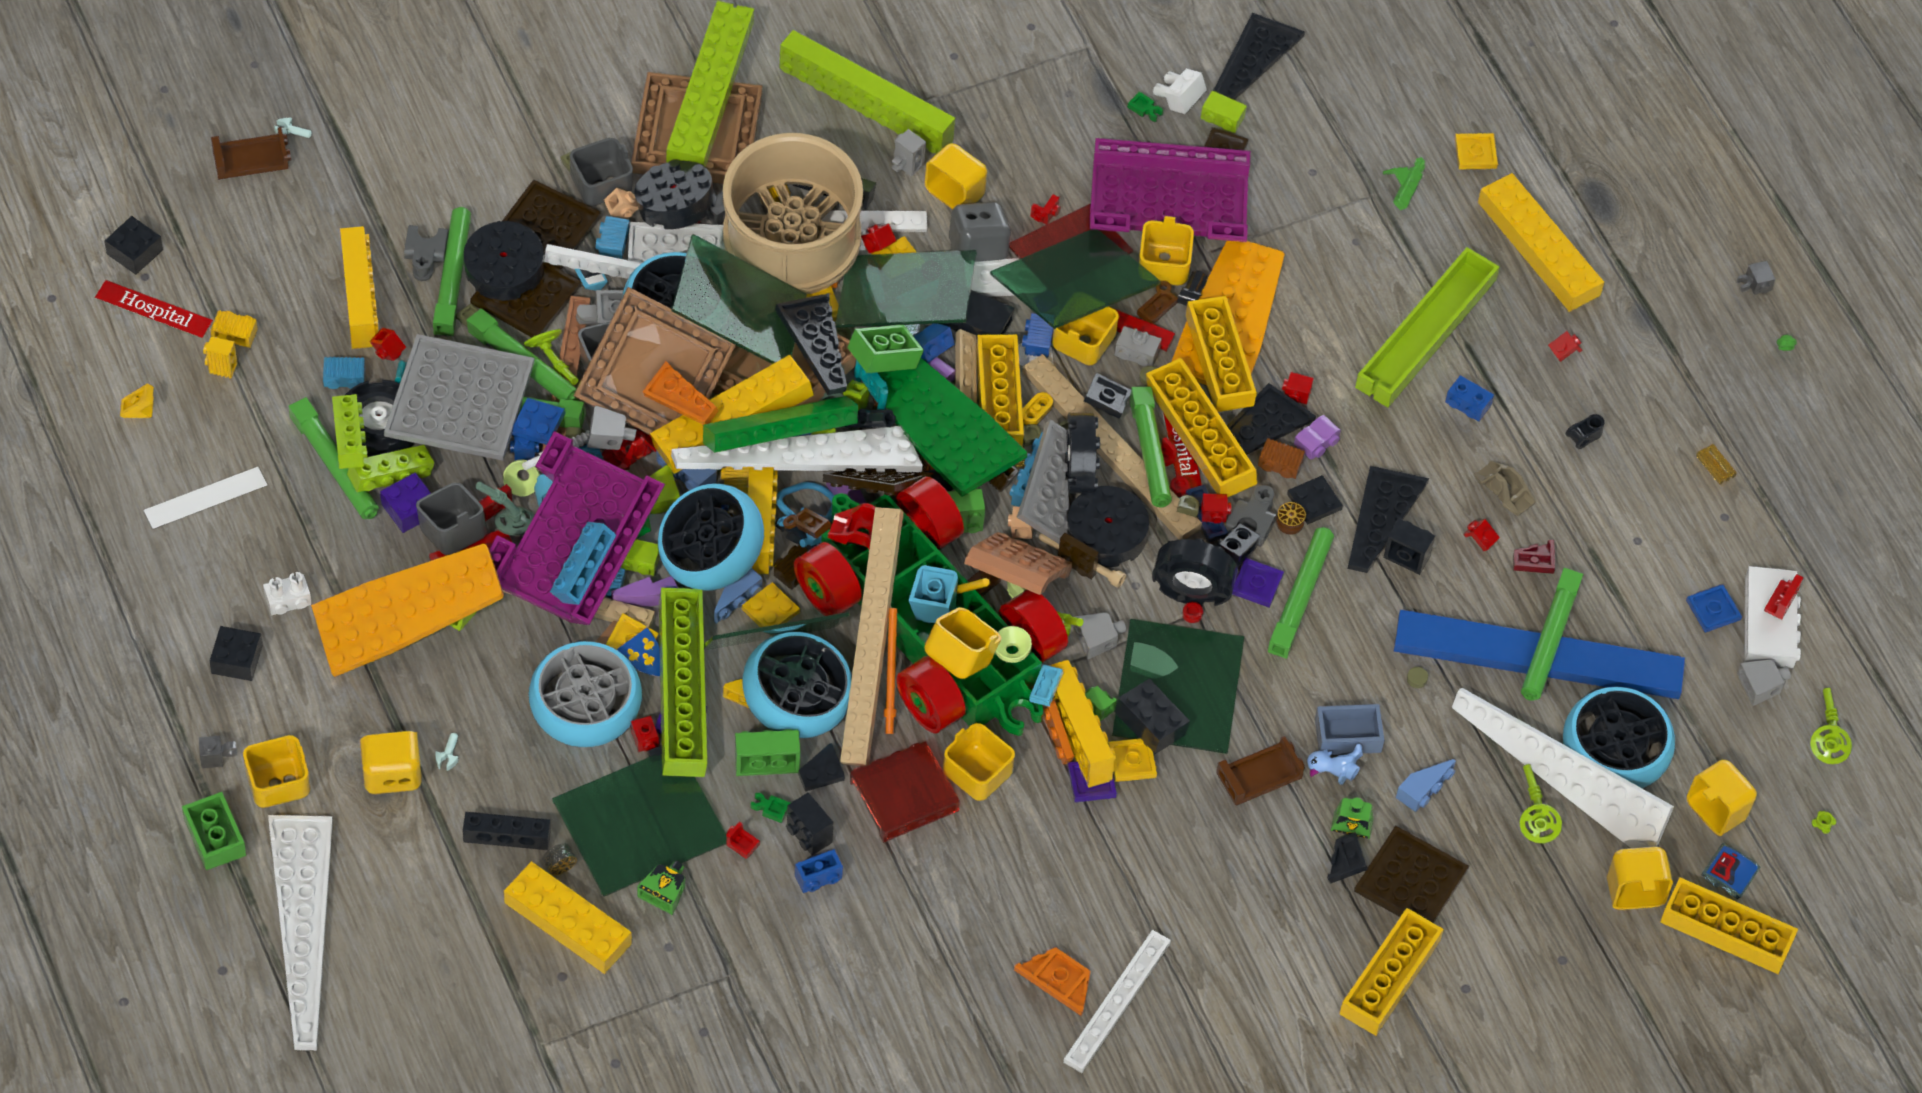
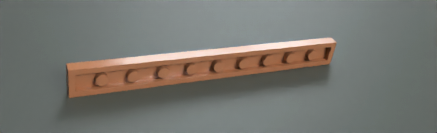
(570, 344)

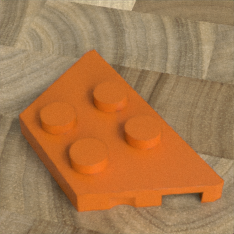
(1059, 977)

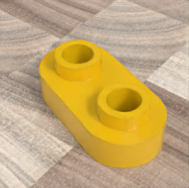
(1035, 410)

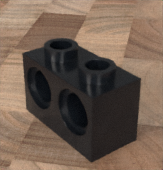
(1239, 543)

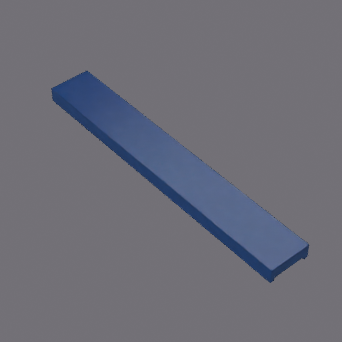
(1514, 648)

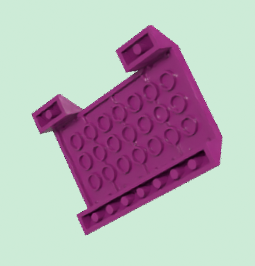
(1156, 180)
(580, 493)

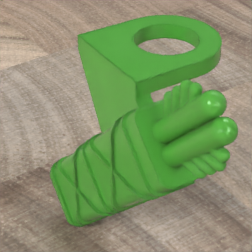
(1409, 180)

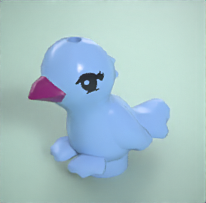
(1341, 766)

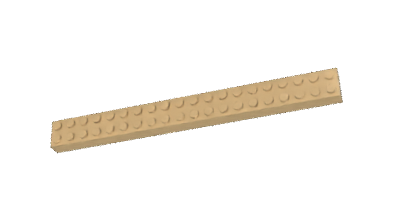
(1112, 446)
(871, 637)

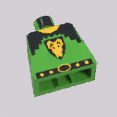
(1353, 817)
(663, 887)

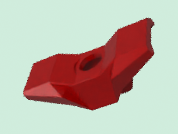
(639, 447)
(847, 523)

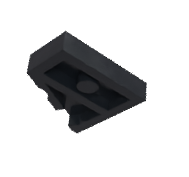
(821, 770)
(1347, 858)

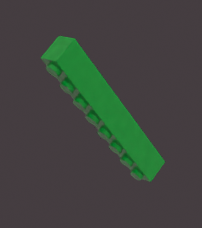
(780, 424)

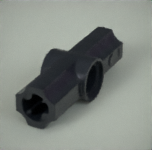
(874, 419)

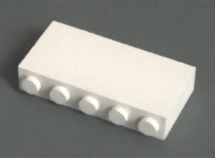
(1765, 634)

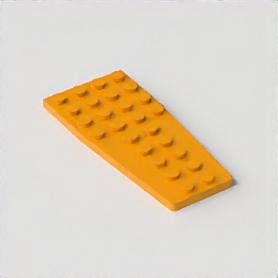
(1249, 280)
(404, 607)

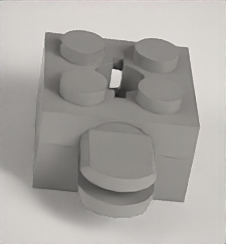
(603, 309)

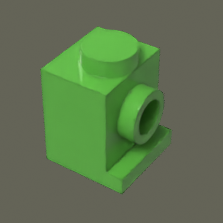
(1101, 702)

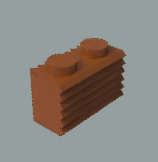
(1281, 459)

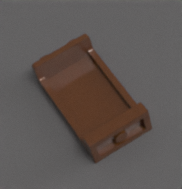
(251, 155)
(1261, 772)

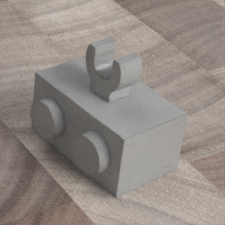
(909, 153)
(1137, 347)

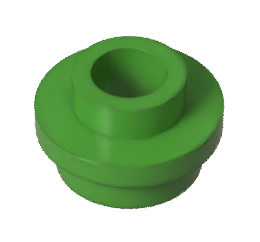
(1786, 343)

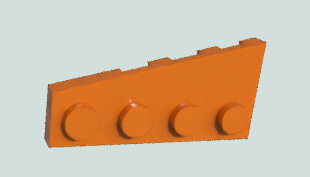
(676, 393)
(1057, 732)

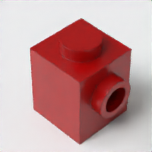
(878, 238)
(387, 344)
(1298, 387)
(1215, 508)
(644, 733)

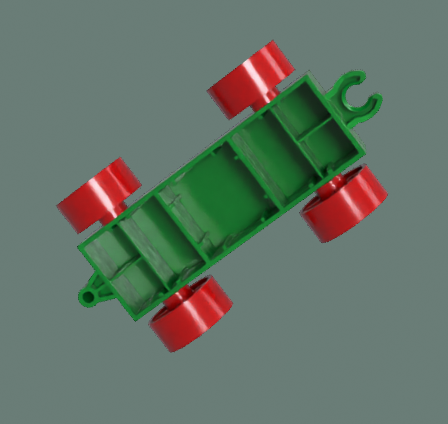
(835, 581)

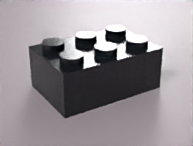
(1151, 716)

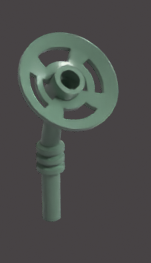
(513, 515)

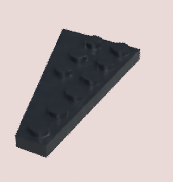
(1256, 51)
(815, 334)
(1270, 418)
(1385, 500)

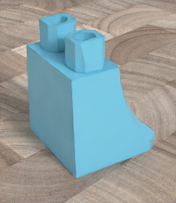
(933, 593)

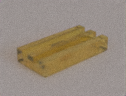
(1713, 465)

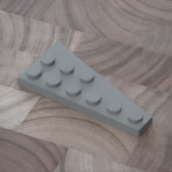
(1047, 489)

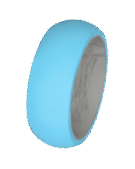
(585, 694)

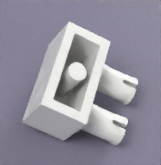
(1184, 89)
(287, 594)

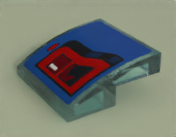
(1730, 870)

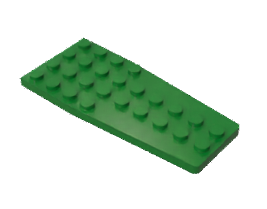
(949, 428)

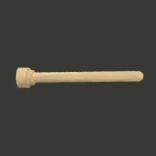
(1115, 577)

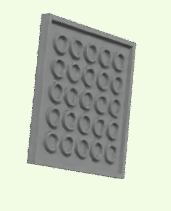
(459, 397)

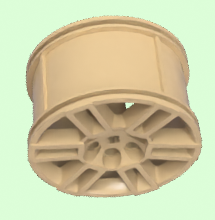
(797, 159)

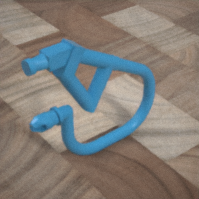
(810, 540)

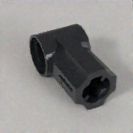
(1193, 288)

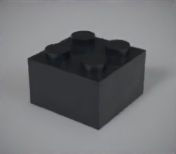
(133, 245)
(1409, 546)
(236, 653)
(809, 824)

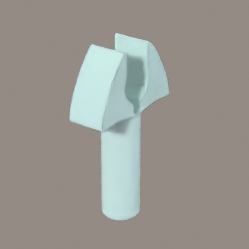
(288, 128)
(448, 753)

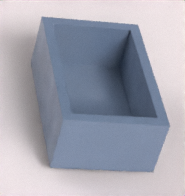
(1346, 726)

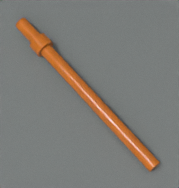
(890, 712)

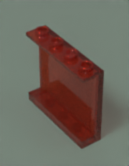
(905, 790)

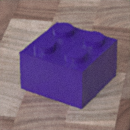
(401, 501)

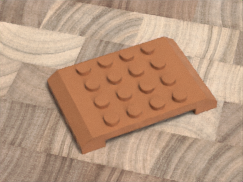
(1017, 562)

